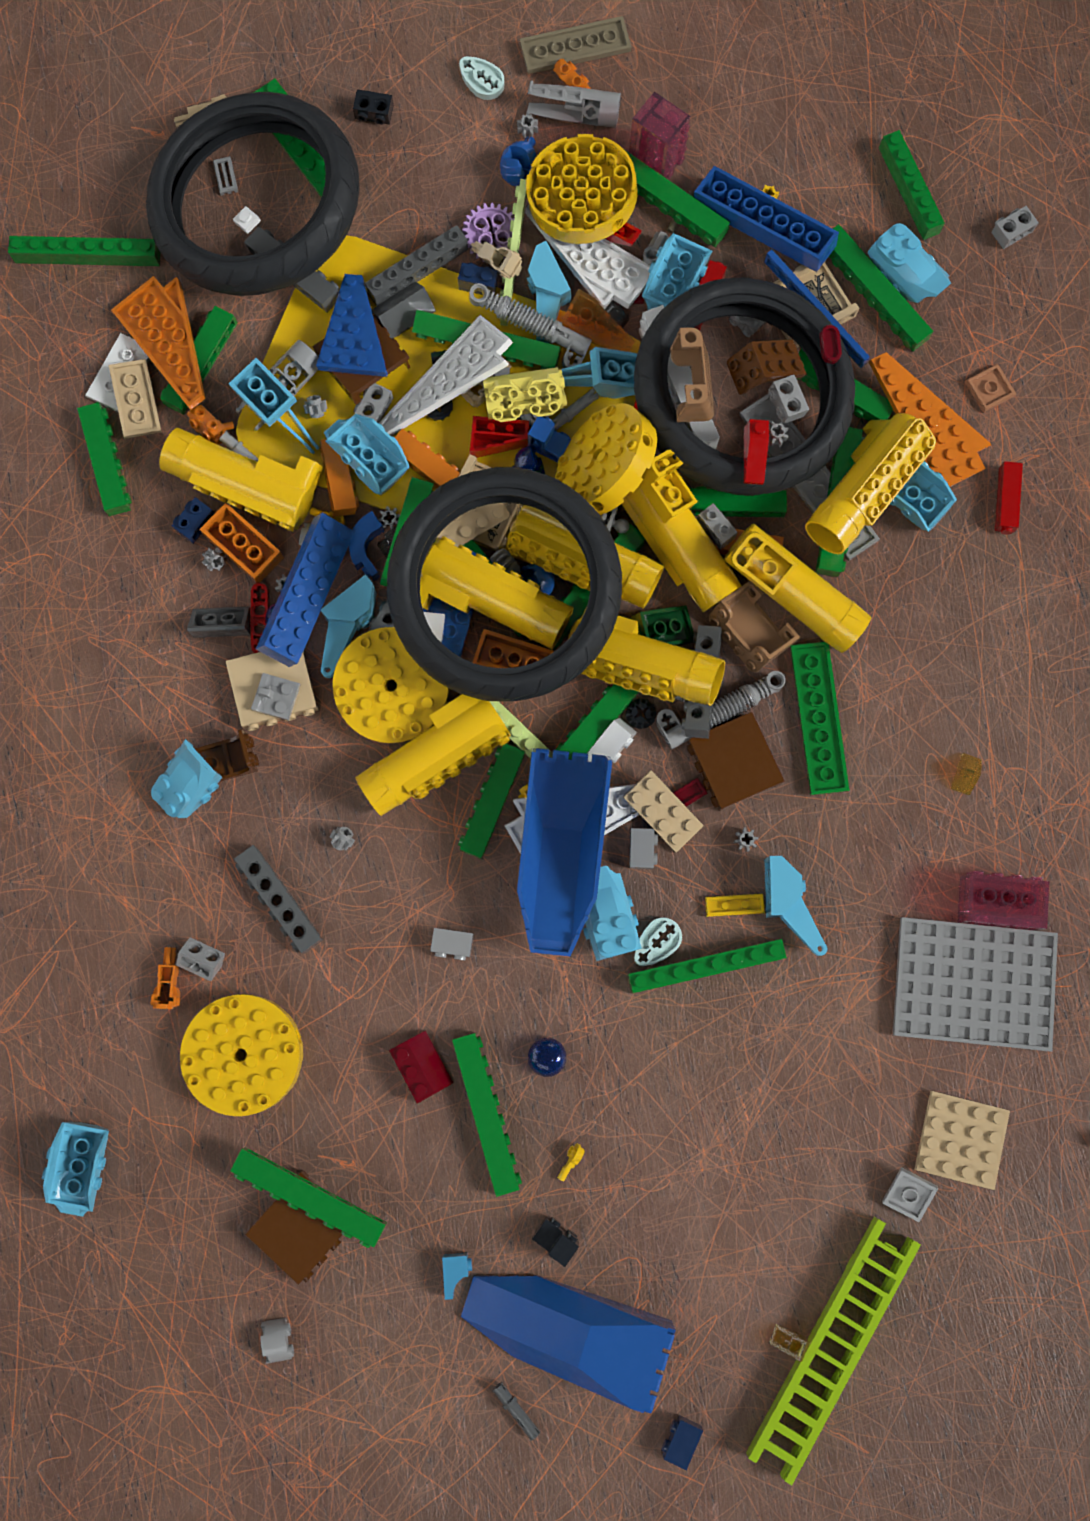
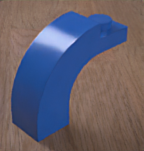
(365, 531)

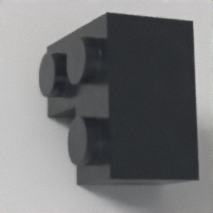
(558, 1242)

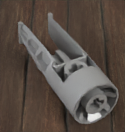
(580, 106)
(302, 360)

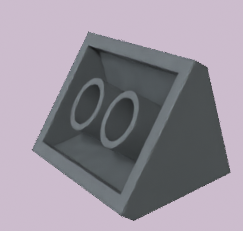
(400, 310)
(219, 622)

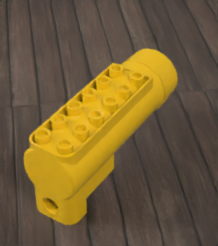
(881, 469)
(259, 486)
(664, 518)
(550, 545)
(473, 583)
(798, 588)
(655, 666)
(459, 737)

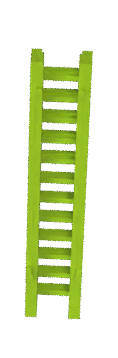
(845, 1367)

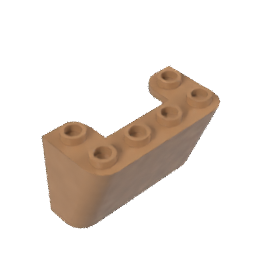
(690, 350)
(750, 629)

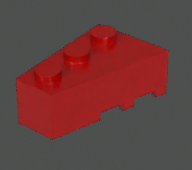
(495, 437)

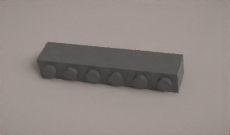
(314, 286)

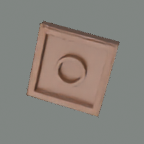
(990, 388)

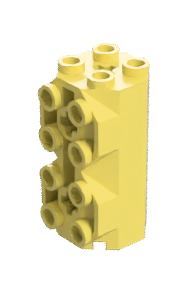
(525, 393)

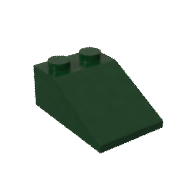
(666, 625)

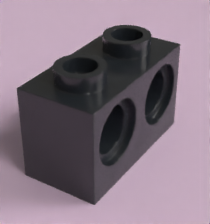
(374, 103)

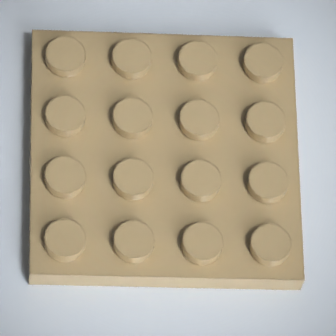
(962, 1140)

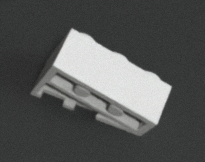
(613, 740)

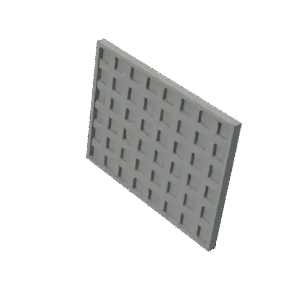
(975, 984)

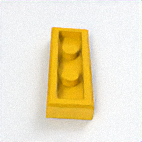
(734, 905)

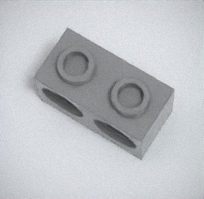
(1016, 229)
(793, 398)
(378, 406)
(717, 526)
(200, 959)

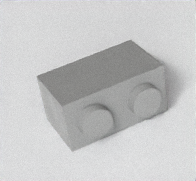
(642, 848)
(452, 943)

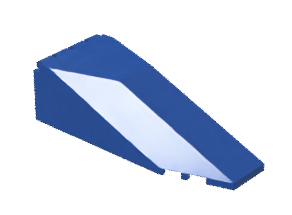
(562, 846)
(574, 1335)

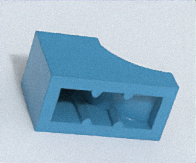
(454, 1269)

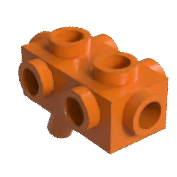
(568, 74)
(207, 425)

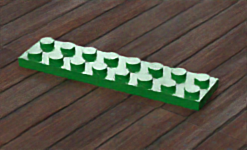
(302, 154)
(819, 718)

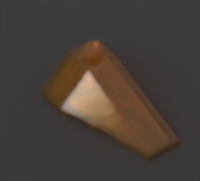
(592, 321)

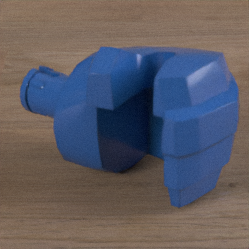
(517, 161)

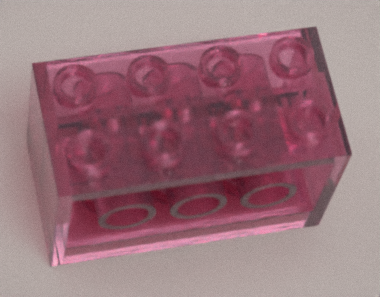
(660, 135)
(1006, 901)

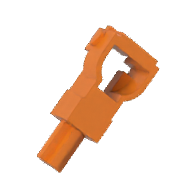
(167, 974)

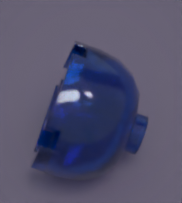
(527, 459)
(547, 1057)

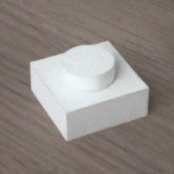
(246, 219)

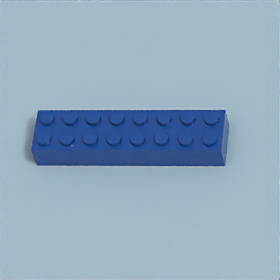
(767, 219)
(305, 590)

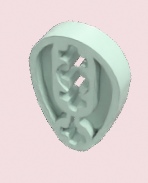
(490, 72)
(667, 947)

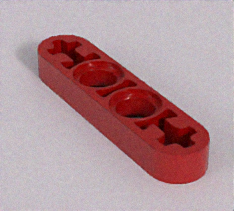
(258, 619)

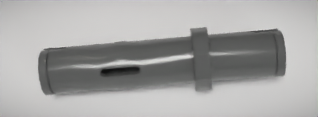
(510, 1403)

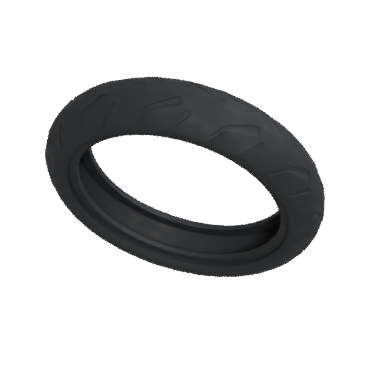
(209, 131)
(788, 313)
(493, 487)

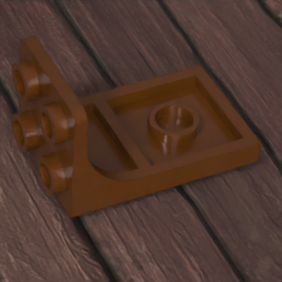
(764, 362)
(231, 756)

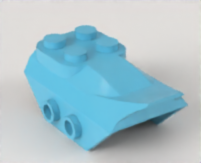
(908, 265)
(675, 270)
(369, 451)
(925, 498)
(185, 783)
(611, 922)
(75, 1167)

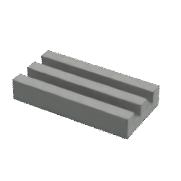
(228, 189)

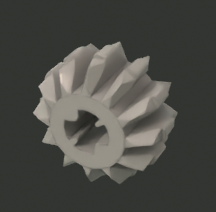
(505, 559)

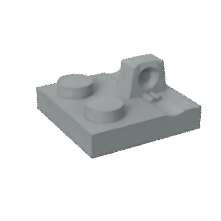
(275, 696)
(910, 1194)

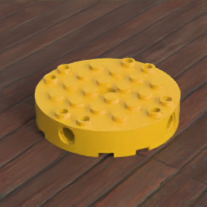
(581, 189)
(608, 456)
(363, 693)
(212, 1050)

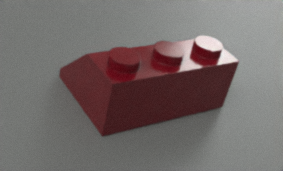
(421, 1066)

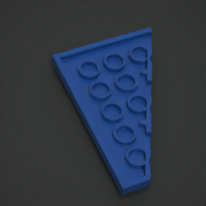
(352, 337)

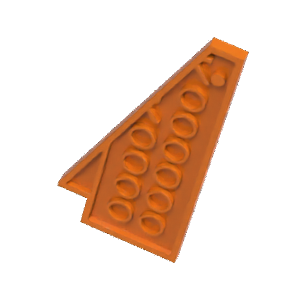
(161, 327)
(956, 441)

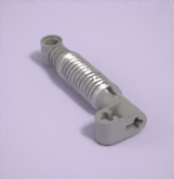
(536, 323)
(723, 709)

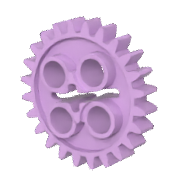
(474, 233)

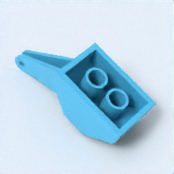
(547, 283)
(608, 373)
(268, 398)
(345, 615)
(784, 900)

